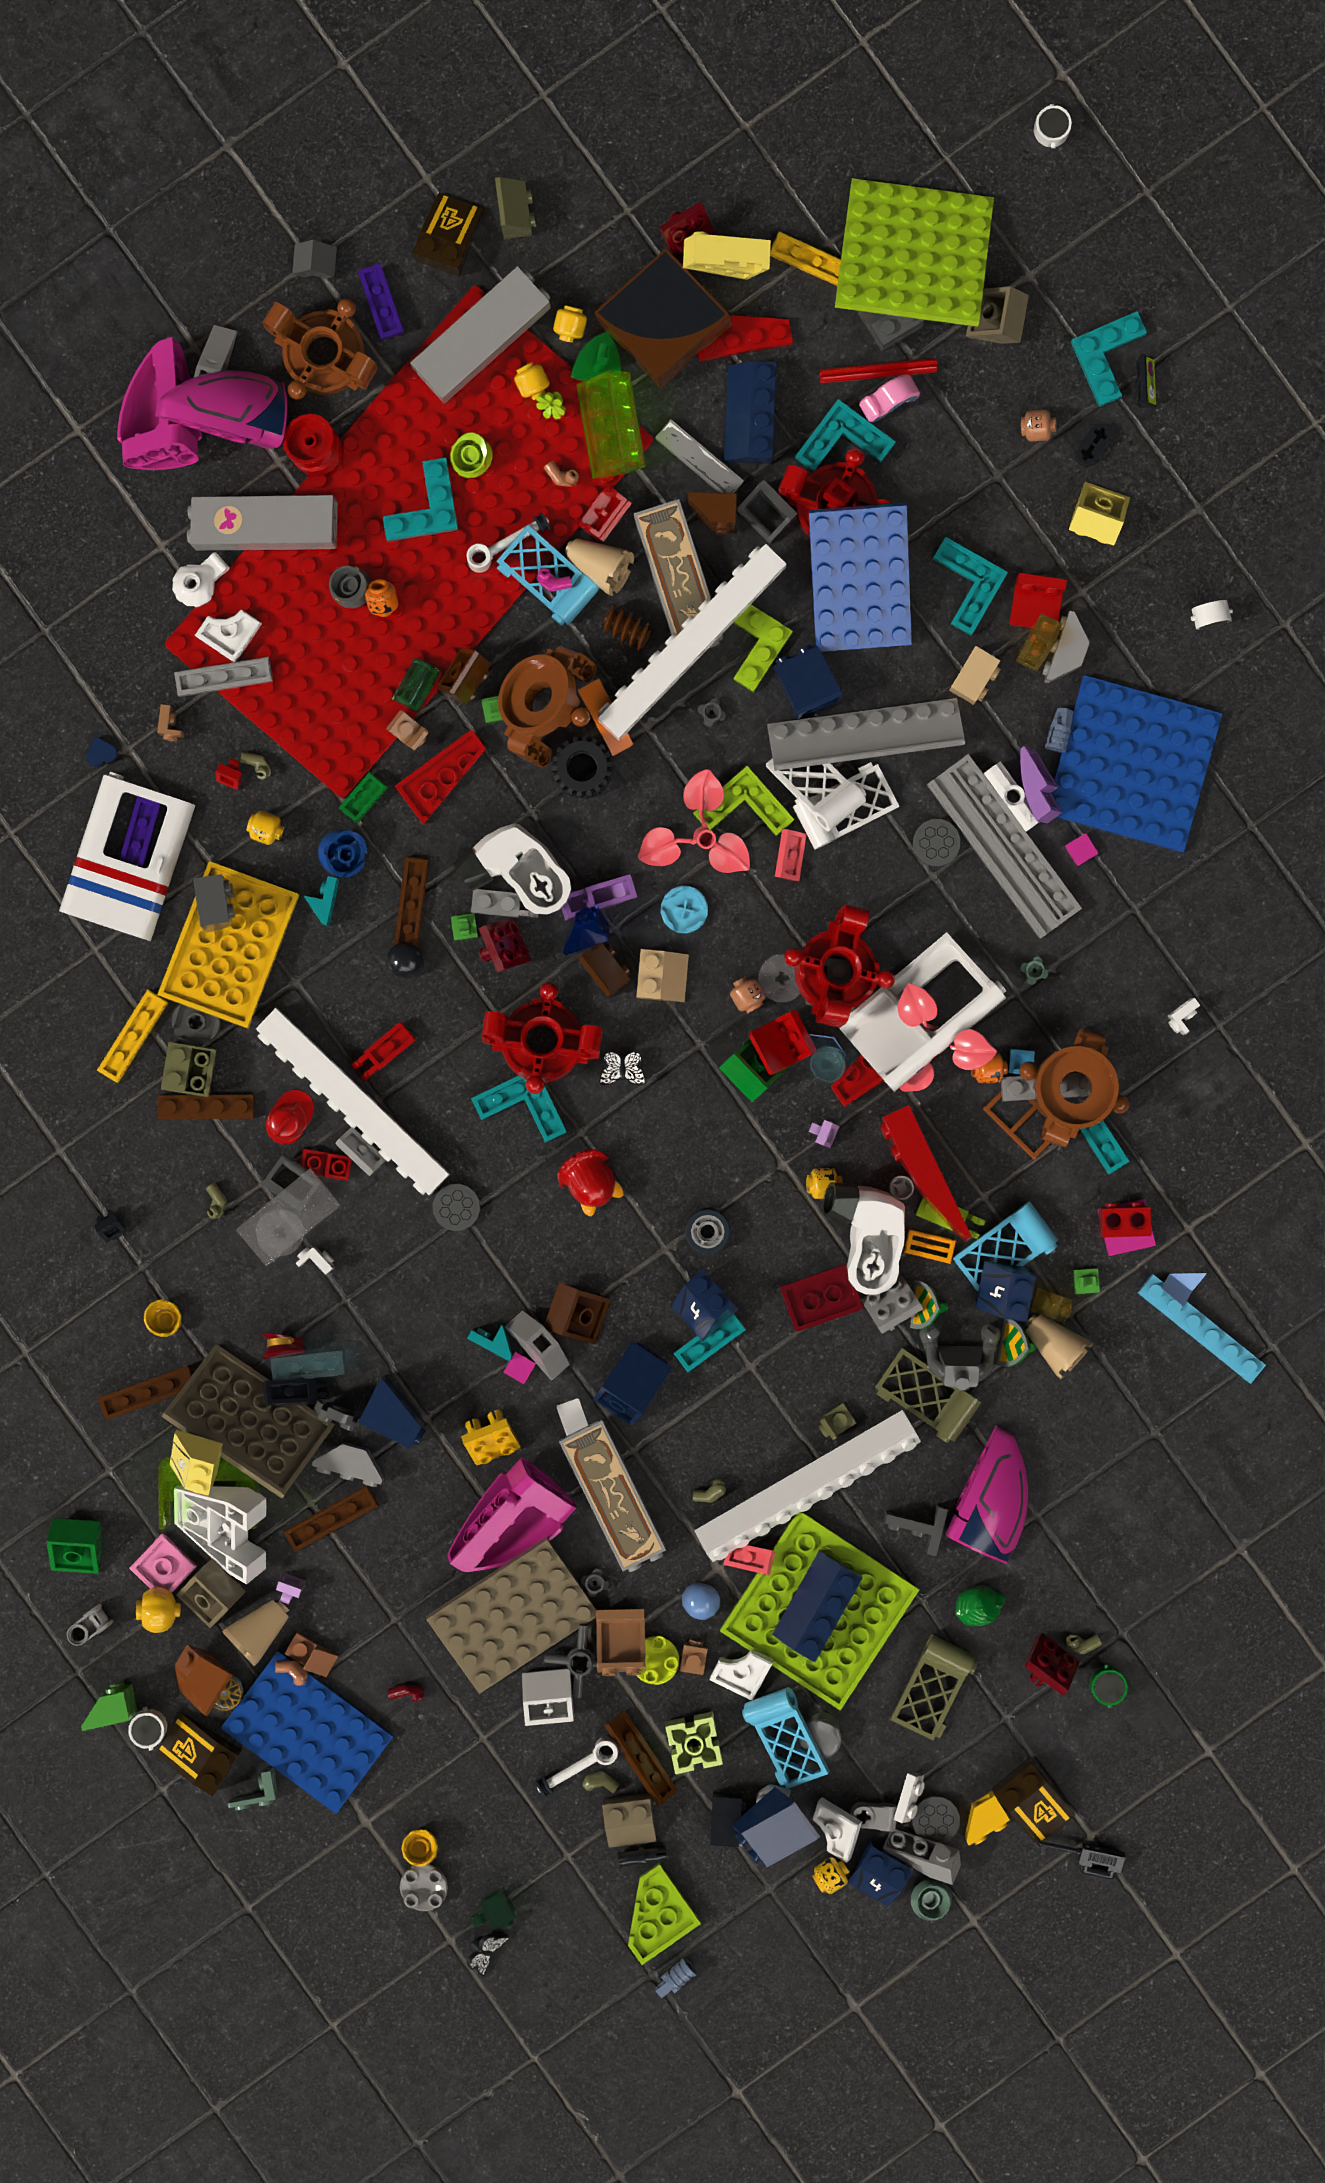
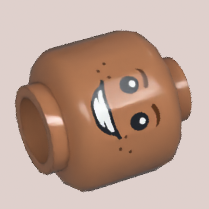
(1038, 425)
(747, 994)

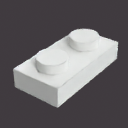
(911, 1790)

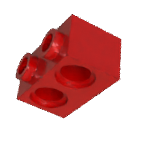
(1125, 1227)

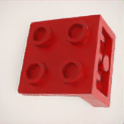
(1034, 597)

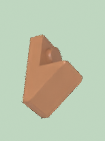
(311, 1654)

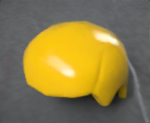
(162, 1318)
(420, 1847)

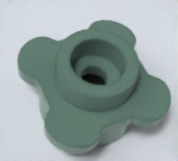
(1033, 977)

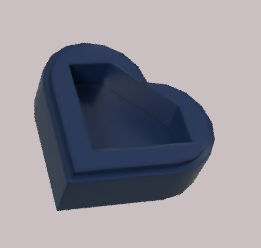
(100, 753)

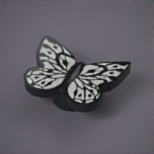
(622, 1068)
(481, 1950)

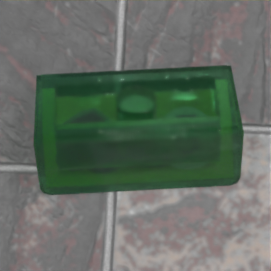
(416, 685)

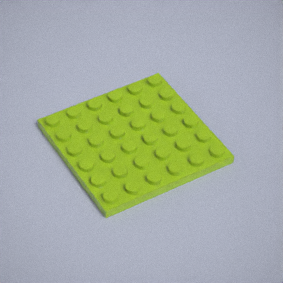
(914, 252)
(860, 1631)

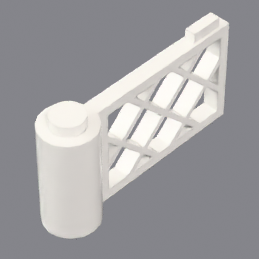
(833, 807)
(821, 837)

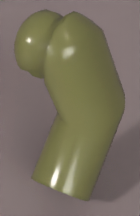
(258, 762)
(218, 1201)
(712, 1494)
(1081, 1645)
(600, 1779)

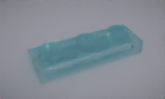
(308, 1365)

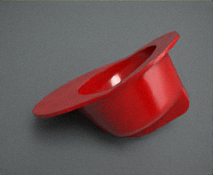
(289, 1117)

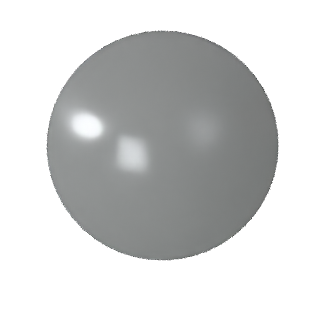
(423, 1887)

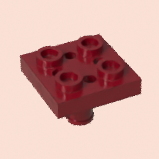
(683, 226)
(503, 945)
(1051, 1665)

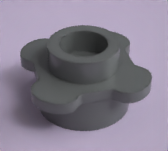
(718, 713)
(596, 1575)

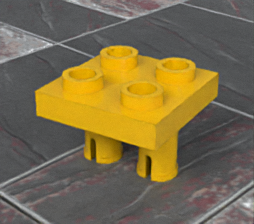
(490, 1441)

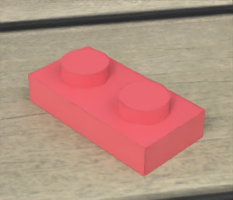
(790, 855)
(751, 1559)

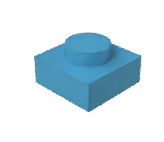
(1017, 1058)

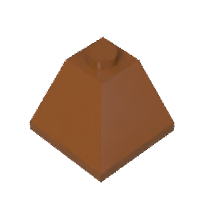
(201, 1678)

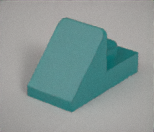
(324, 908)
(499, 1345)

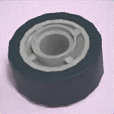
(714, 1243)

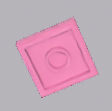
(163, 1564)

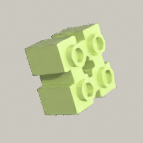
(685, 1754)

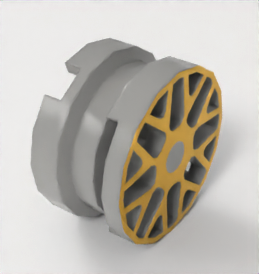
(231, 1694)

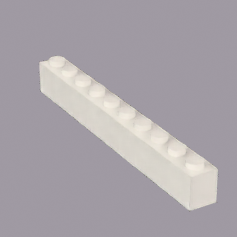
(691, 642)
(353, 1101)
(807, 1486)

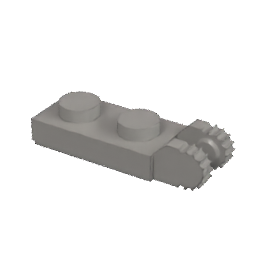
(498, 904)

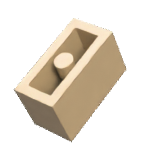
(974, 676)

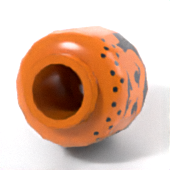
(381, 598)
(992, 1071)

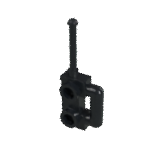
(1094, 1854)

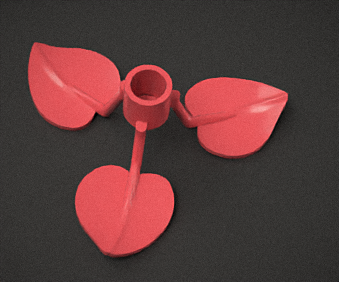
(726, 856)
(970, 1046)

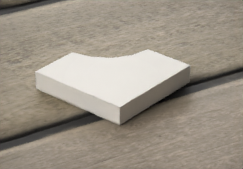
(229, 635)
(743, 1674)
(839, 1828)

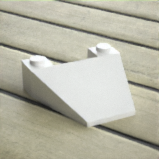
(221, 1526)

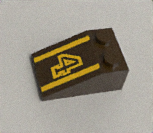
(447, 234)
(198, 1754)
(1032, 1801)

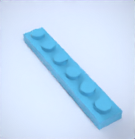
(1202, 1330)

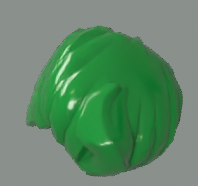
(979, 1605)

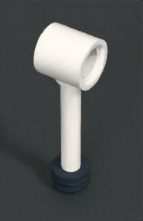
(540, 523)
(546, 1785)

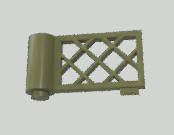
(954, 1414)
(951, 1661)

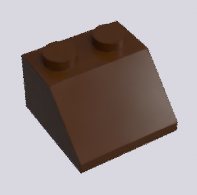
(715, 510)
(464, 675)
(605, 969)
(576, 1313)

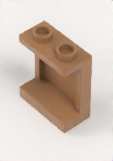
(620, 1641)

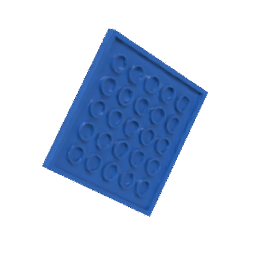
(1134, 763)

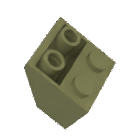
(188, 1069)

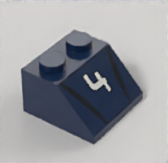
(1006, 1290)
(703, 1305)
(880, 1874)

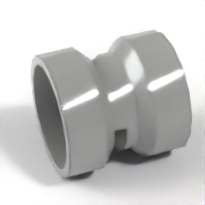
(903, 1185)

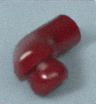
(404, 1690)

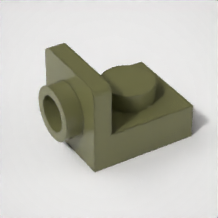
(836, 1421)

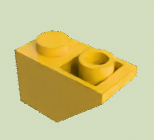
(984, 1817)

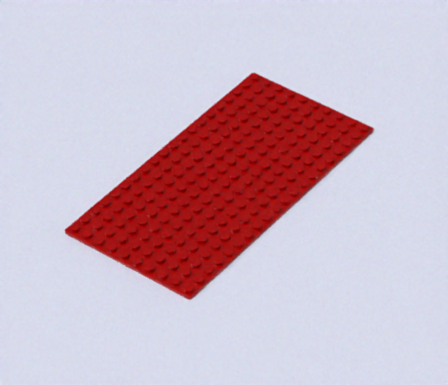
(345, 664)

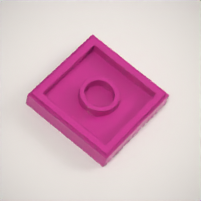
(1120, 1245)

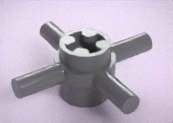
(580, 1650)

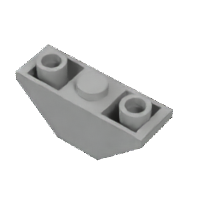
(1068, 649)
(538, 1344)
(351, 1462)

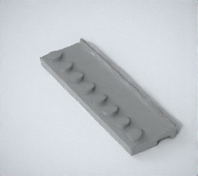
(865, 734)
(1004, 846)

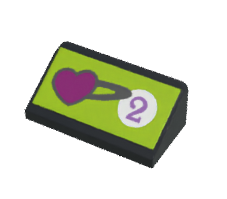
(1146, 382)

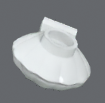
(196, 583)

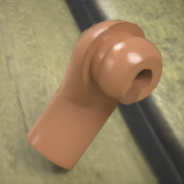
(561, 478)
(295, 1669)

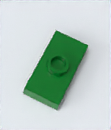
(363, 797)

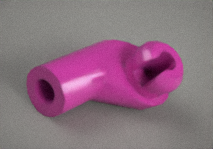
(552, 583)

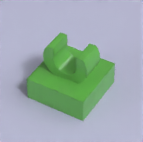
(491, 710)
(464, 927)
(1086, 1281)

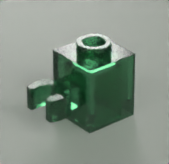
(496, 1909)

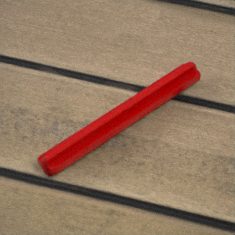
(878, 370)

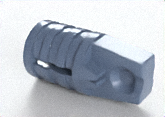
(1060, 730)
(676, 1977)

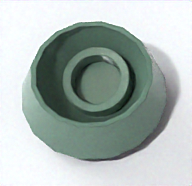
(924, 1900)

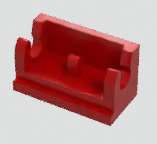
(604, 513)

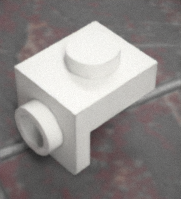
(321, 1259)

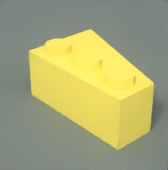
(726, 255)

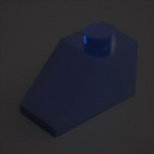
(586, 930)

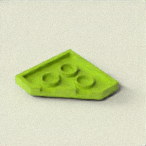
(659, 1915)

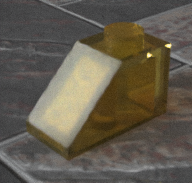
(1039, 642)

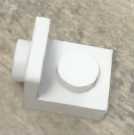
(1185, 1011)

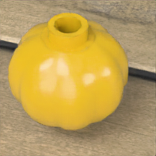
(157, 1610)

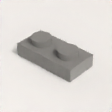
(360, 1151)

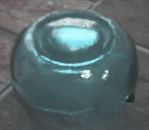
(828, 1064)

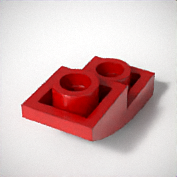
(326, 1164)

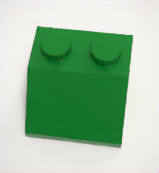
(748, 1071)
(74, 1545)

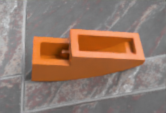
(595, 698)

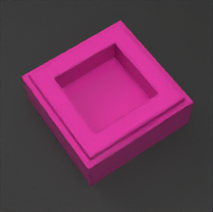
(1081, 849)
(519, 1367)

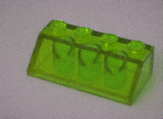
(610, 424)

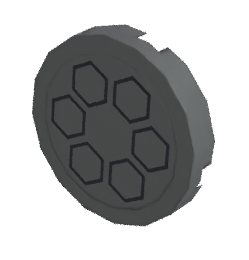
(936, 842)
(456, 1207)
(936, 1819)

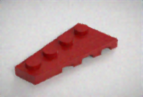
(749, 336)
(436, 778)
(856, 1081)

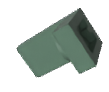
(268, 1783)

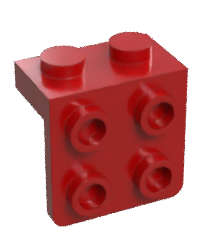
(782, 1042)

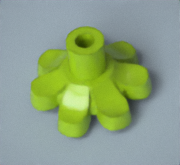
(551, 404)

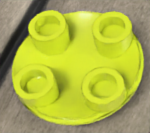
(661, 1660)

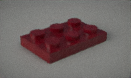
(820, 1298)

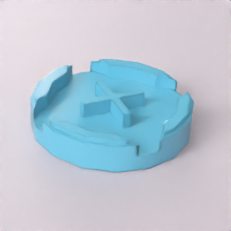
(684, 909)

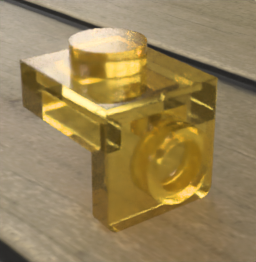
(1052, 1305)

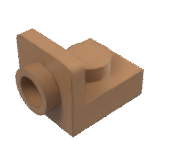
(167, 719)
(407, 730)
(694, 1656)

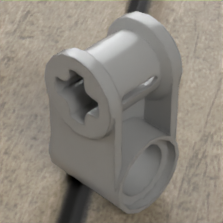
(92, 1623)
(879, 1815)

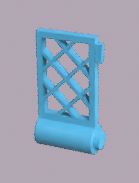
(567, 602)
(1028, 1225)
(768, 1712)

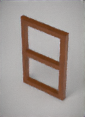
(1010, 1132)

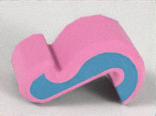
(889, 397)

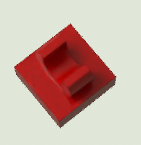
(838, 494)
(229, 774)

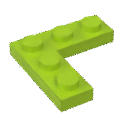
(771, 640)
(749, 788)

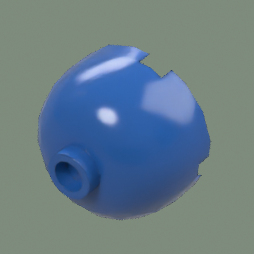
(342, 852)

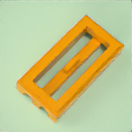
(950, 1250)

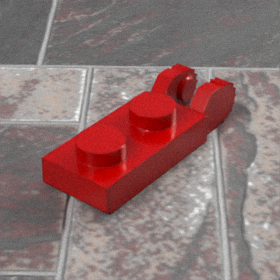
(385, 1049)

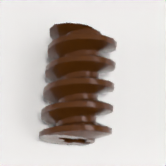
(627, 628)

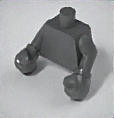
(960, 1365)

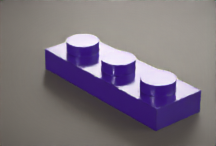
(380, 301)
(140, 832)

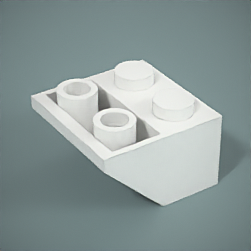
(547, 1697)

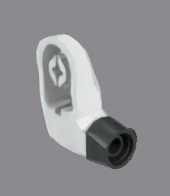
(522, 863)
(875, 1233)

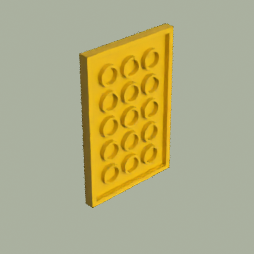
(229, 967)

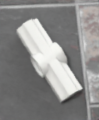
(1003, 783)

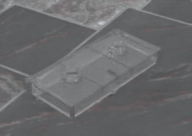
(288, 1217)

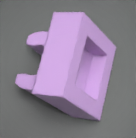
(826, 1133)
(290, 1587)

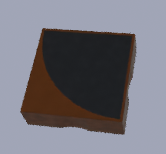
(663, 318)

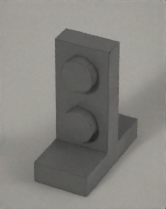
(920, 1528)

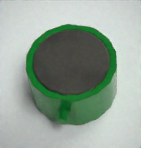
(1108, 1686)

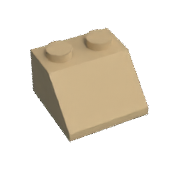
(662, 975)

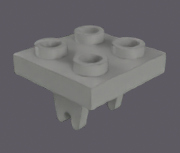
(892, 1305)

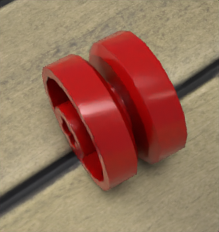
(312, 444)

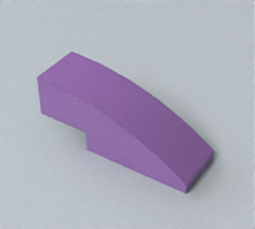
(1038, 786)
(602, 894)

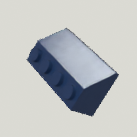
(750, 412)
(817, 1606)

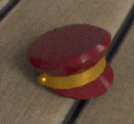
(282, 1345)

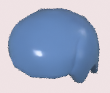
(701, 1600)

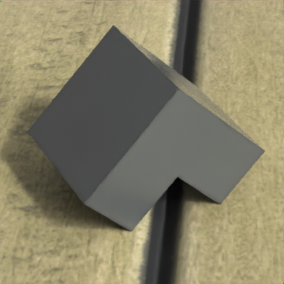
(314, 259)

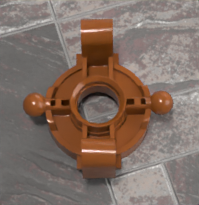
(295, 334)
(522, 685)
(1066, 1118)

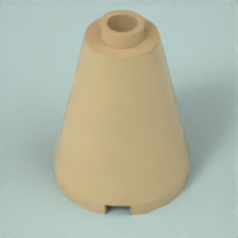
(601, 563)
(1056, 1343)
(257, 1630)

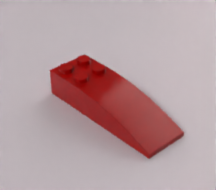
(919, 1163)

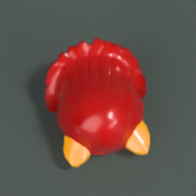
(589, 1179)

